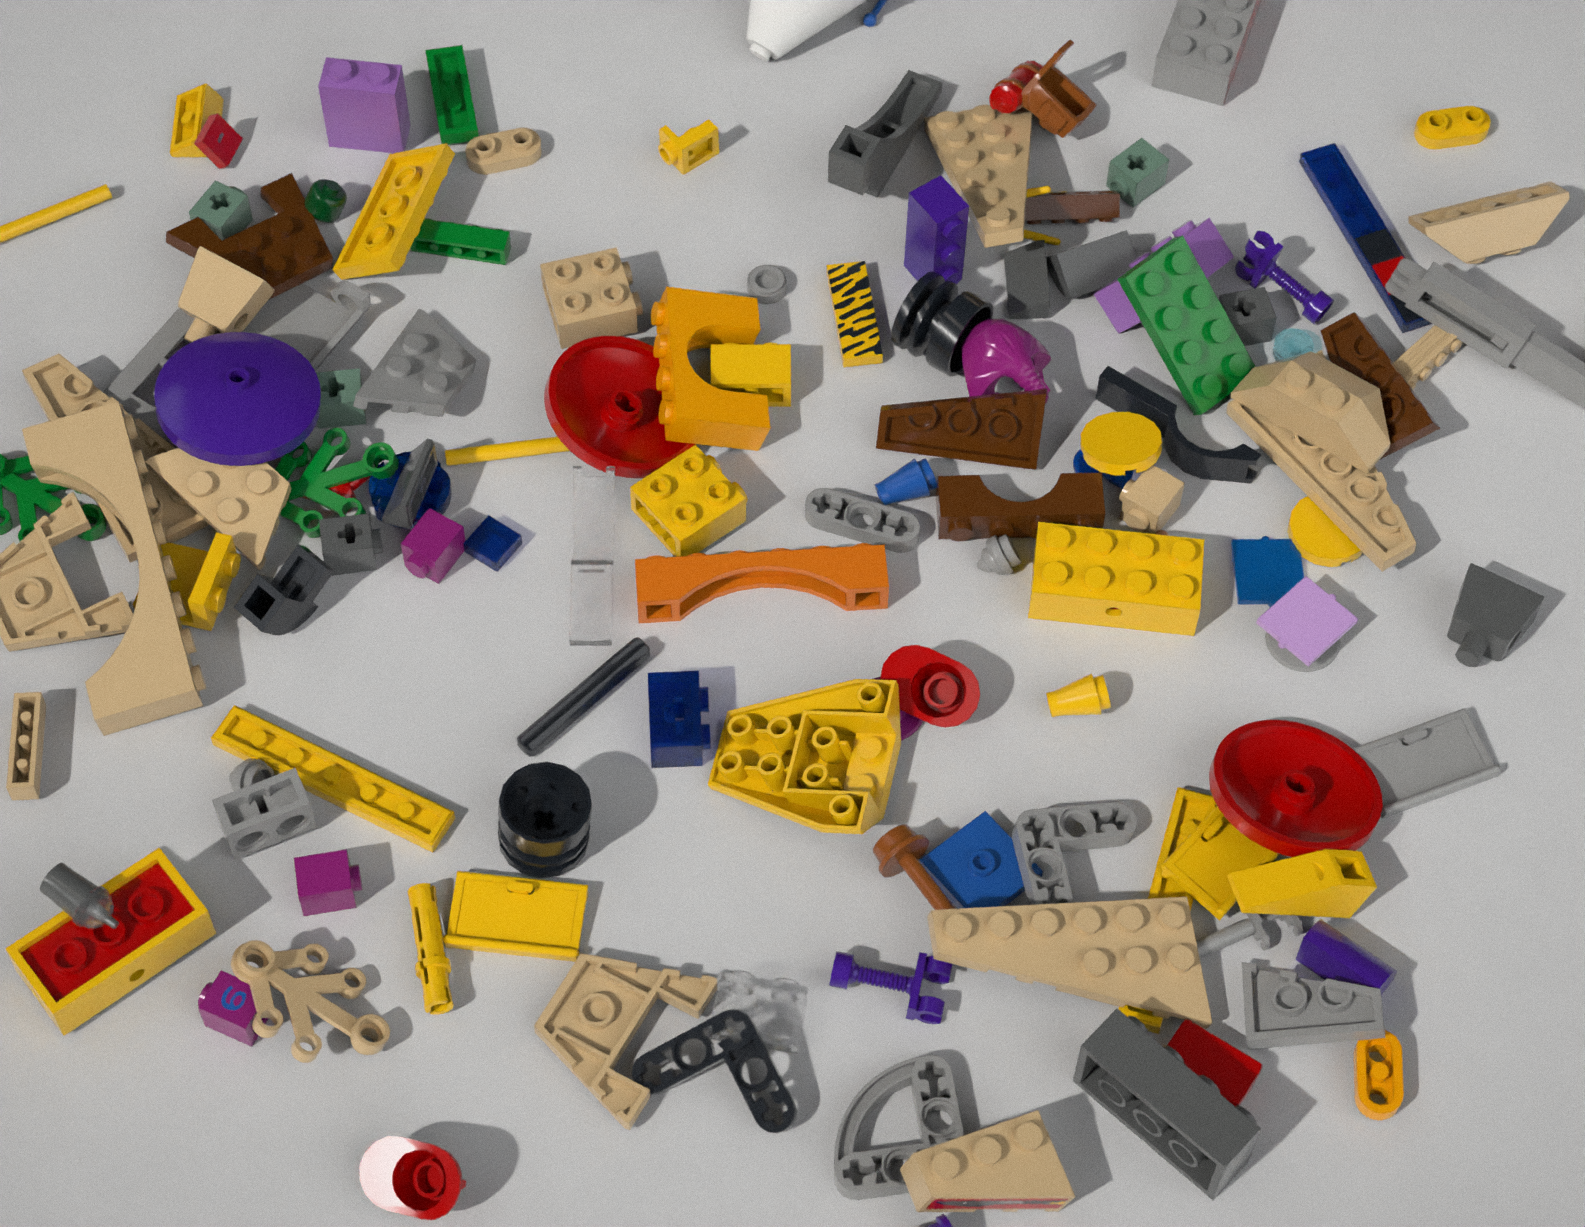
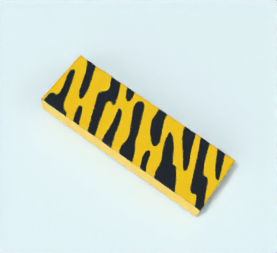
(854, 314)

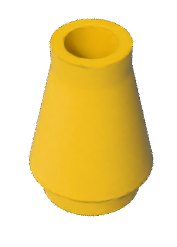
(1080, 697)

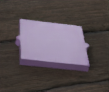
(1307, 621)

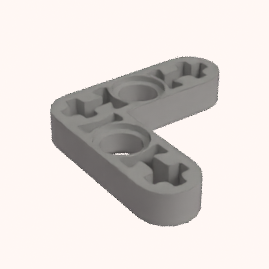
(1056, 839)

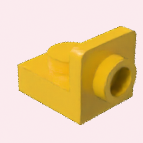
(691, 148)

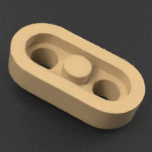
(503, 151)

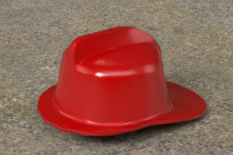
(932, 685)
(411, 1177)

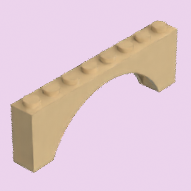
(152, 666)

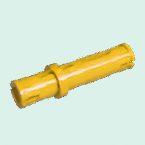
(432, 963)

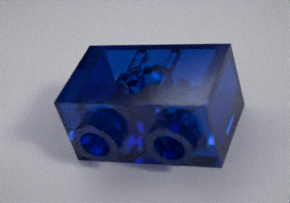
(671, 740)

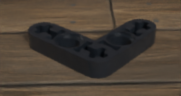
(735, 1057)

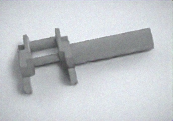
(1242, 930)

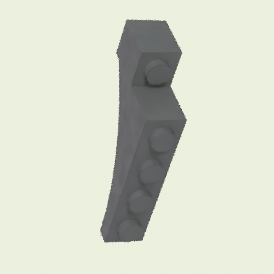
(869, 154)

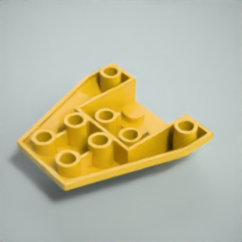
(814, 755)

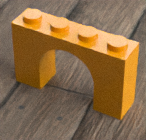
(689, 405)

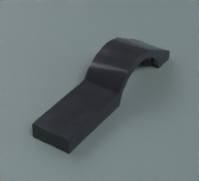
(1129, 396)

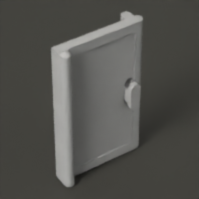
(1437, 761)

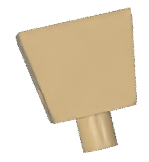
(220, 296)

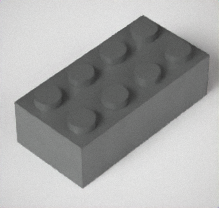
(1166, 1103)

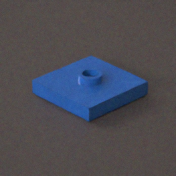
(977, 865)

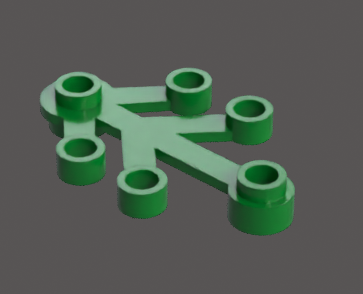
(316, 480)
(33, 493)

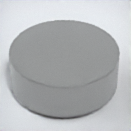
(766, 284)

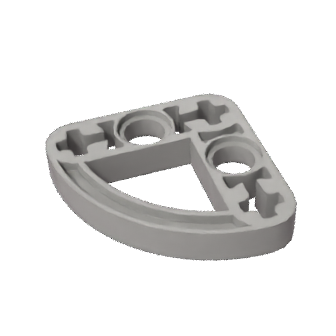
(868, 1098)

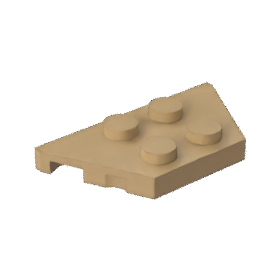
(230, 498)

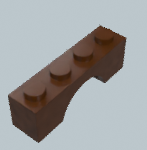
(972, 511)

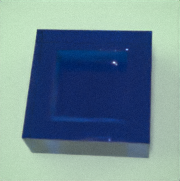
(492, 543)

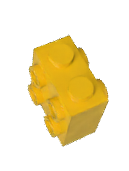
(689, 502)

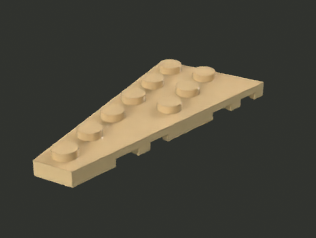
(987, 165)
(66, 391)
(1098, 950)

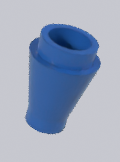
(907, 483)

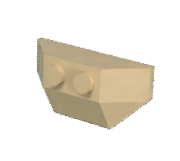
(1493, 223)
(1320, 406)

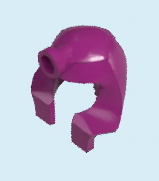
(1000, 350)

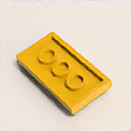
(394, 212)

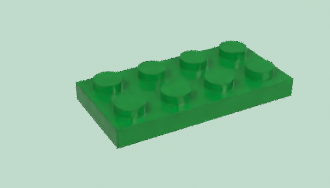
(1187, 324)

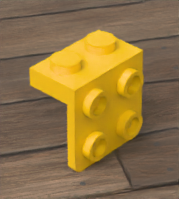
(203, 578)

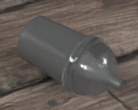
(79, 897)

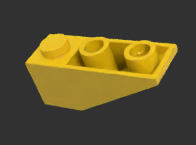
(1306, 885)

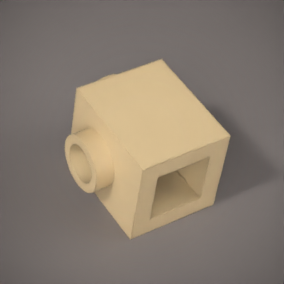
(1150, 500)

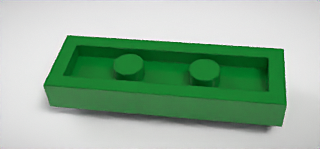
(452, 94)

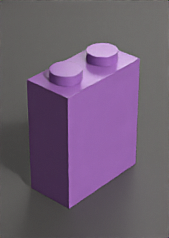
(364, 105)

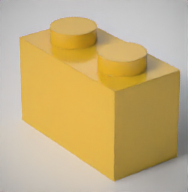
(753, 370)

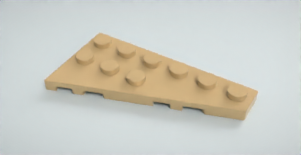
(1343, 492)

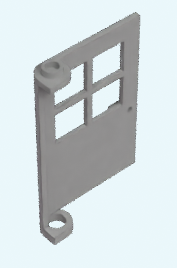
(295, 317)

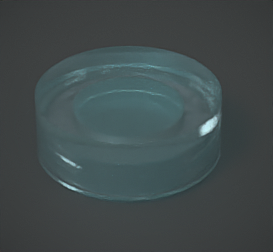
(1291, 343)

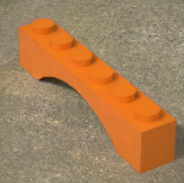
(845, 576)

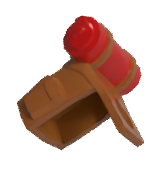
(1045, 93)

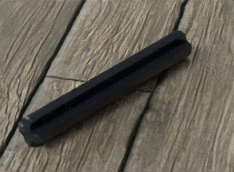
(583, 697)

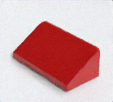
(1216, 1059)

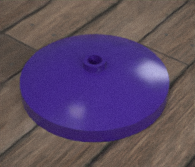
(237, 398)

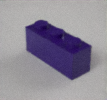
(936, 231)

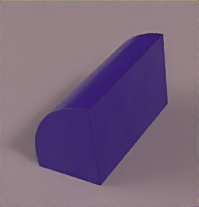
(1341, 959)

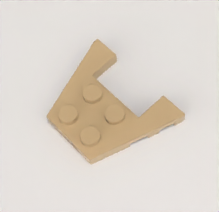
(36, 595)
(600, 1013)

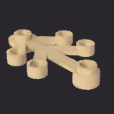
(304, 995)

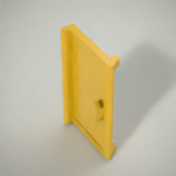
(1204, 865)
(513, 922)

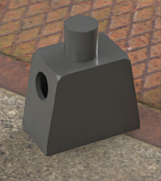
(1490, 616)

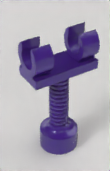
(1265, 265)
(923, 1008)

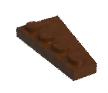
(1357, 350)
(974, 428)

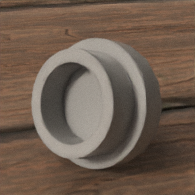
(999, 556)
(249, 773)

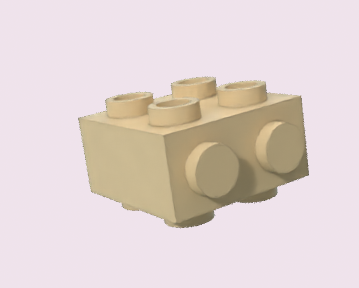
(590, 296)

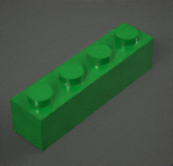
(463, 241)

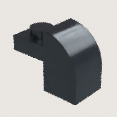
(287, 599)

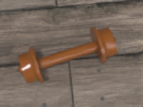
(899, 852)

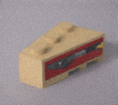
(990, 1169)

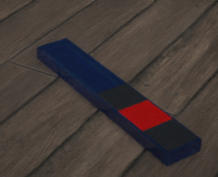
(1359, 225)

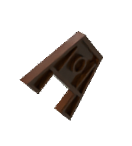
(279, 249)

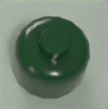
(325, 200)

